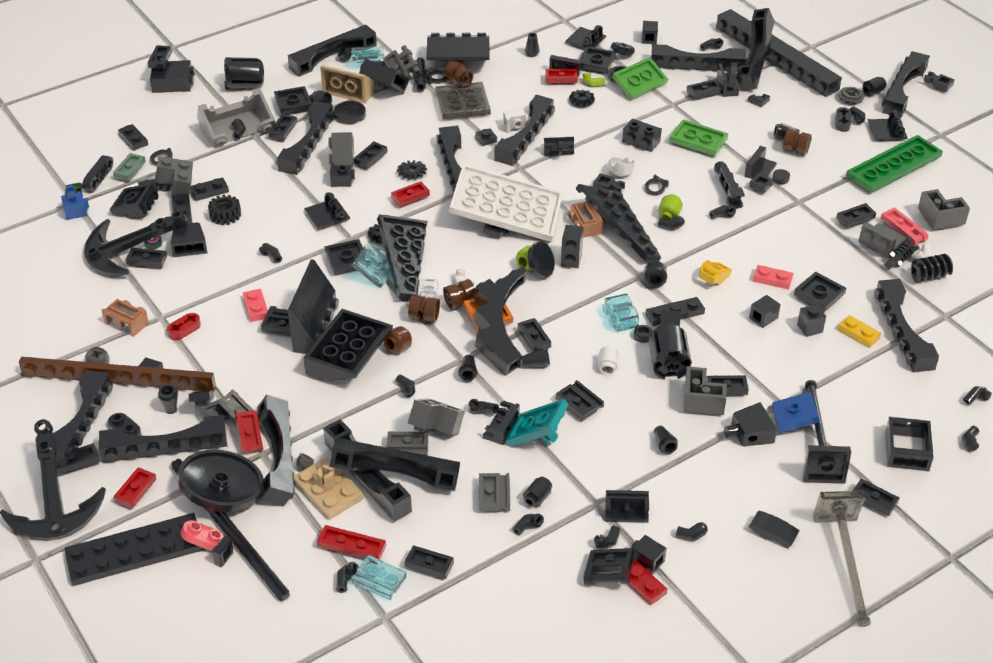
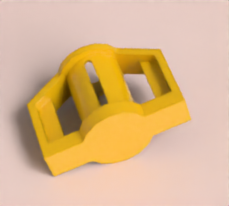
(714, 272)

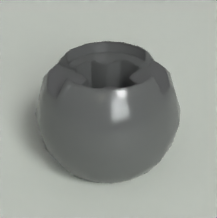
(97, 355)

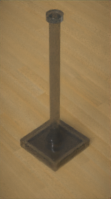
(844, 508)

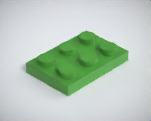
(640, 78)
(698, 137)

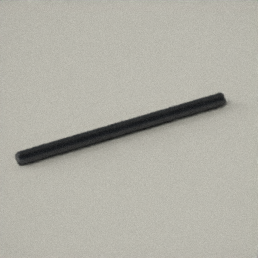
(246, 548)

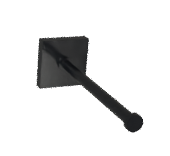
(824, 462)

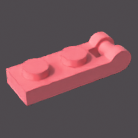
(904, 225)

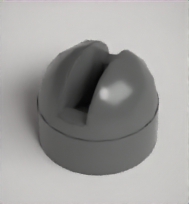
(304, 461)

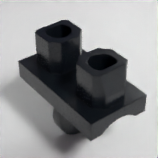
(558, 145)

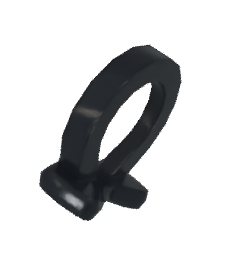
(432, 80)
(167, 152)
(665, 183)

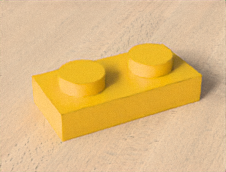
(859, 331)

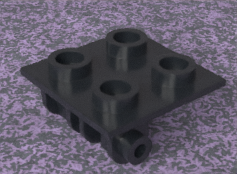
(584, 37)
(888, 128)
(327, 212)

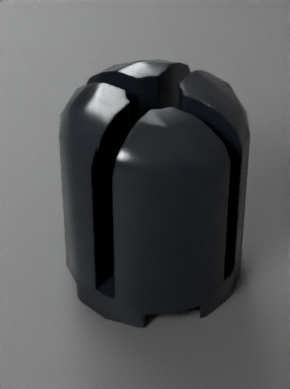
(243, 73)
(669, 351)

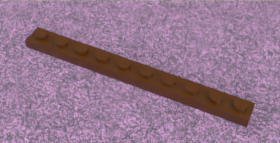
(118, 373)

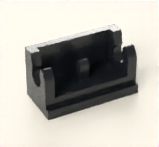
(502, 423)
(627, 506)

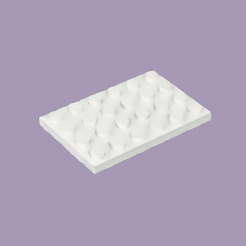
(506, 202)

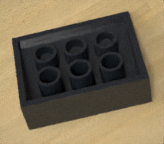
(458, 46)
(311, 308)
(345, 346)

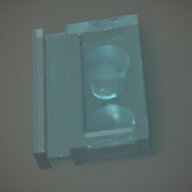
(379, 577)

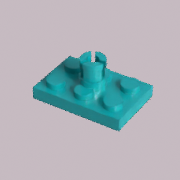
(538, 423)

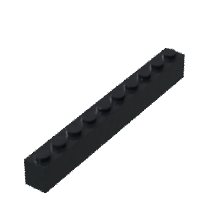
(782, 55)

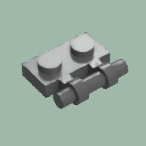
(394, 61)

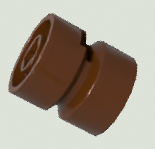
(458, 73)
(797, 141)
(457, 294)
(424, 308)

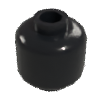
(655, 274)

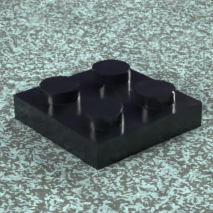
(597, 59)
(292, 100)
(343, 255)
(820, 291)

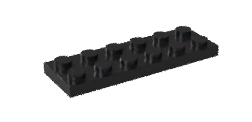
(128, 550)

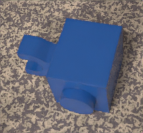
(74, 204)

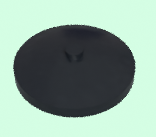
(220, 480)

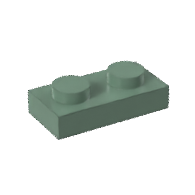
(129, 167)

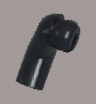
(482, 406)

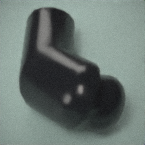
(712, 43)
(860, 116)
(240, 128)
(724, 210)
(672, 224)
(267, 248)
(408, 385)
(977, 392)
(969, 438)
(528, 521)
(693, 533)
(607, 541)
(344, 575)

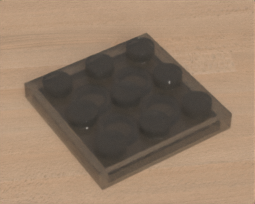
(462, 100)

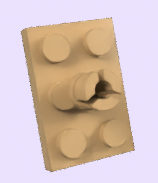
(327, 488)

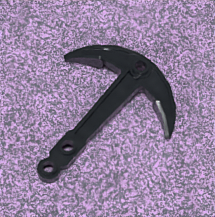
(98, 253)
(53, 503)

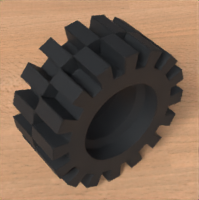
(224, 209)

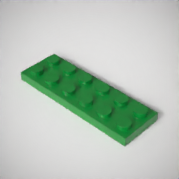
(894, 163)

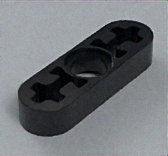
(98, 173)

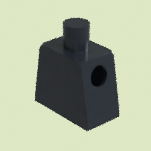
(188, 240)
(752, 426)

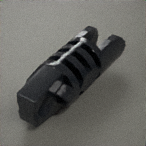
(901, 253)

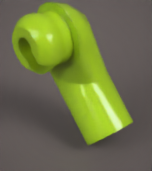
(593, 81)

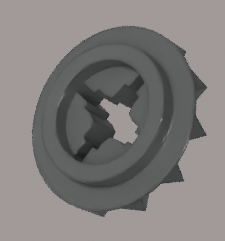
(851, 95)

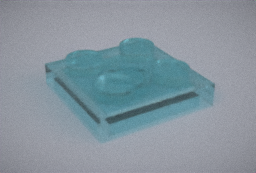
(372, 53)
(372, 264)

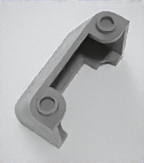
(252, 111)

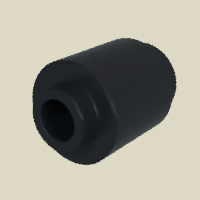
(874, 86)
(537, 492)

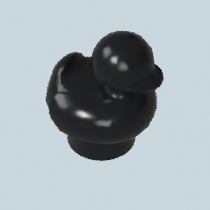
(321, 96)

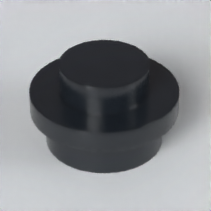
(345, 53)

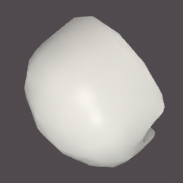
(621, 167)

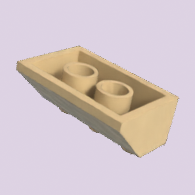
(346, 84)

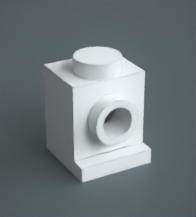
(514, 119)

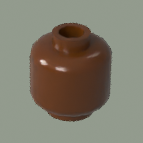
(398, 340)

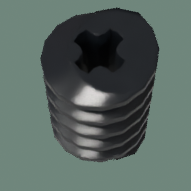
(931, 267)

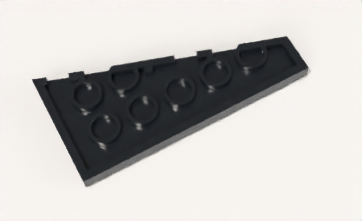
(618, 214)
(404, 250)

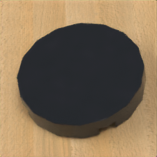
(349, 112)
(541, 259)

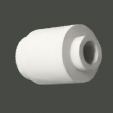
(608, 360)

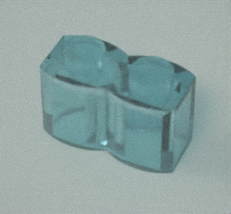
(621, 312)

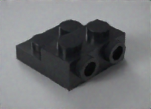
(135, 201)

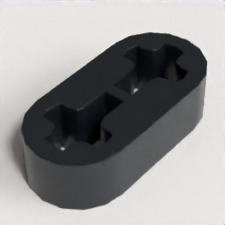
(846, 119)

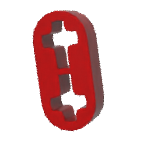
(184, 326)

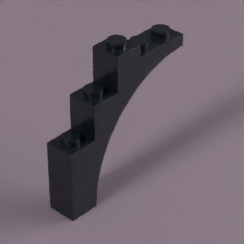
(493, 338)

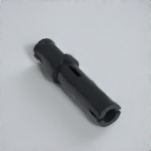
(421, 78)

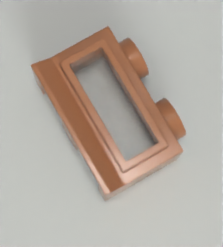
(586, 216)
(123, 313)

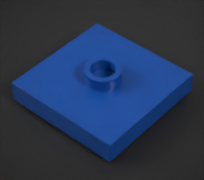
(795, 412)

